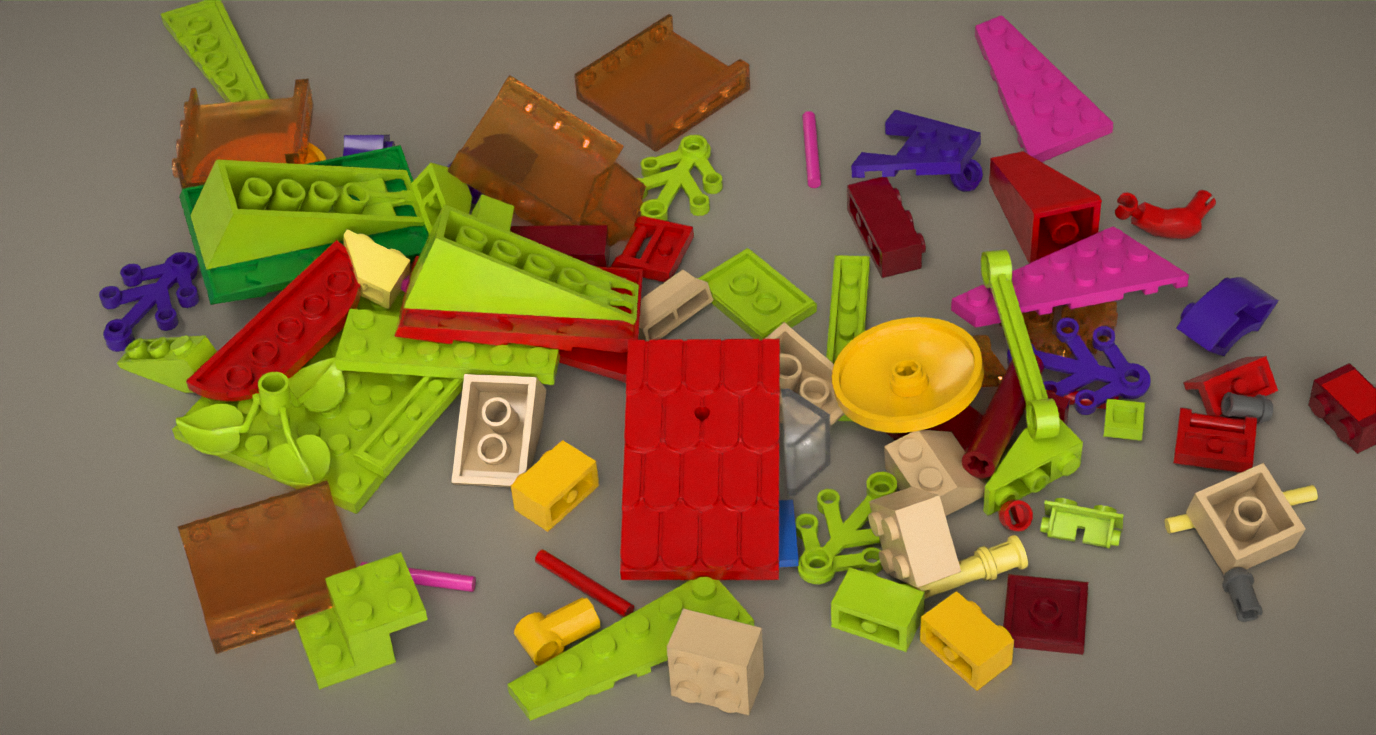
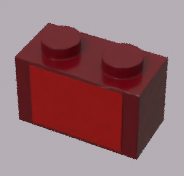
(1347, 406)

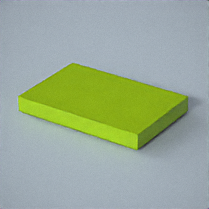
(756, 295)

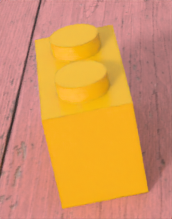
(554, 485)
(967, 640)

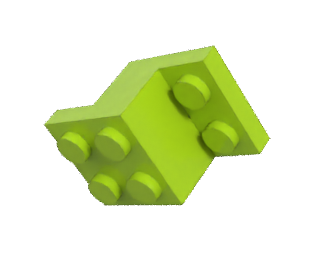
(364, 610)

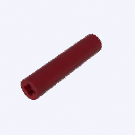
(996, 425)

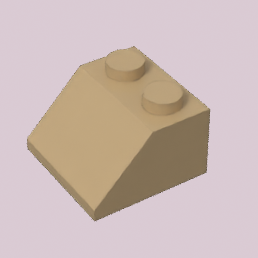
(933, 464)

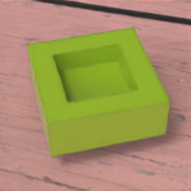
(1124, 419)

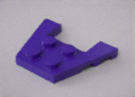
(930, 149)

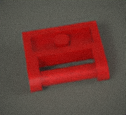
(663, 251)
(1215, 441)

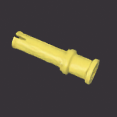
(983, 564)

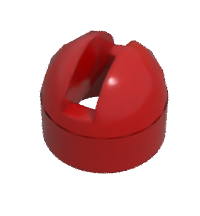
(1020, 512)

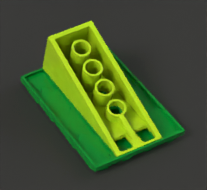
(269, 221)

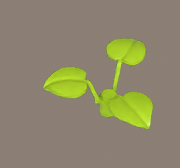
(298, 462)

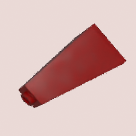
(1042, 204)

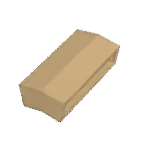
(672, 305)

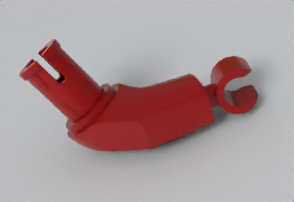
(1166, 223)

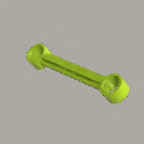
(1041, 412)

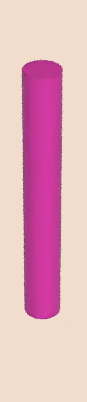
(811, 150)
(441, 579)

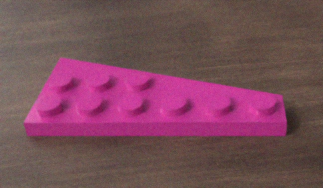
(1037, 96)
(1077, 275)

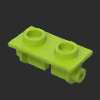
(1068, 516)

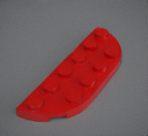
(284, 331)

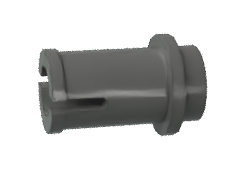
(1243, 406)
(1239, 586)

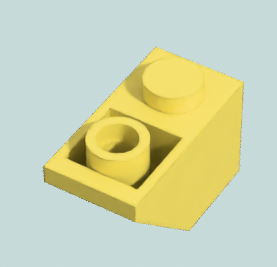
(376, 268)

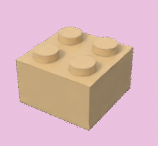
(1245, 519)
(913, 536)
(715, 662)

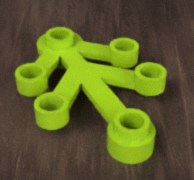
(691, 151)
(841, 534)

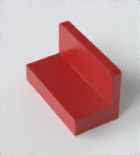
(1242, 377)

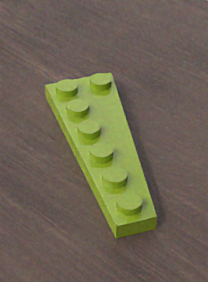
(216, 49)
(371, 347)
(620, 649)

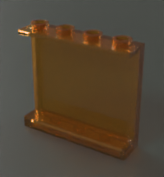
(659, 85)
(243, 131)
(534, 156)
(266, 564)

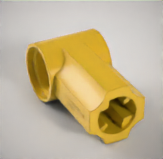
(548, 635)

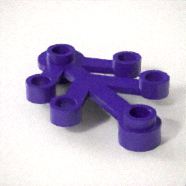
(178, 268)
(1087, 370)

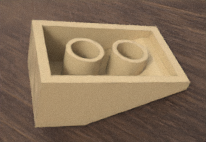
(805, 372)
(497, 429)

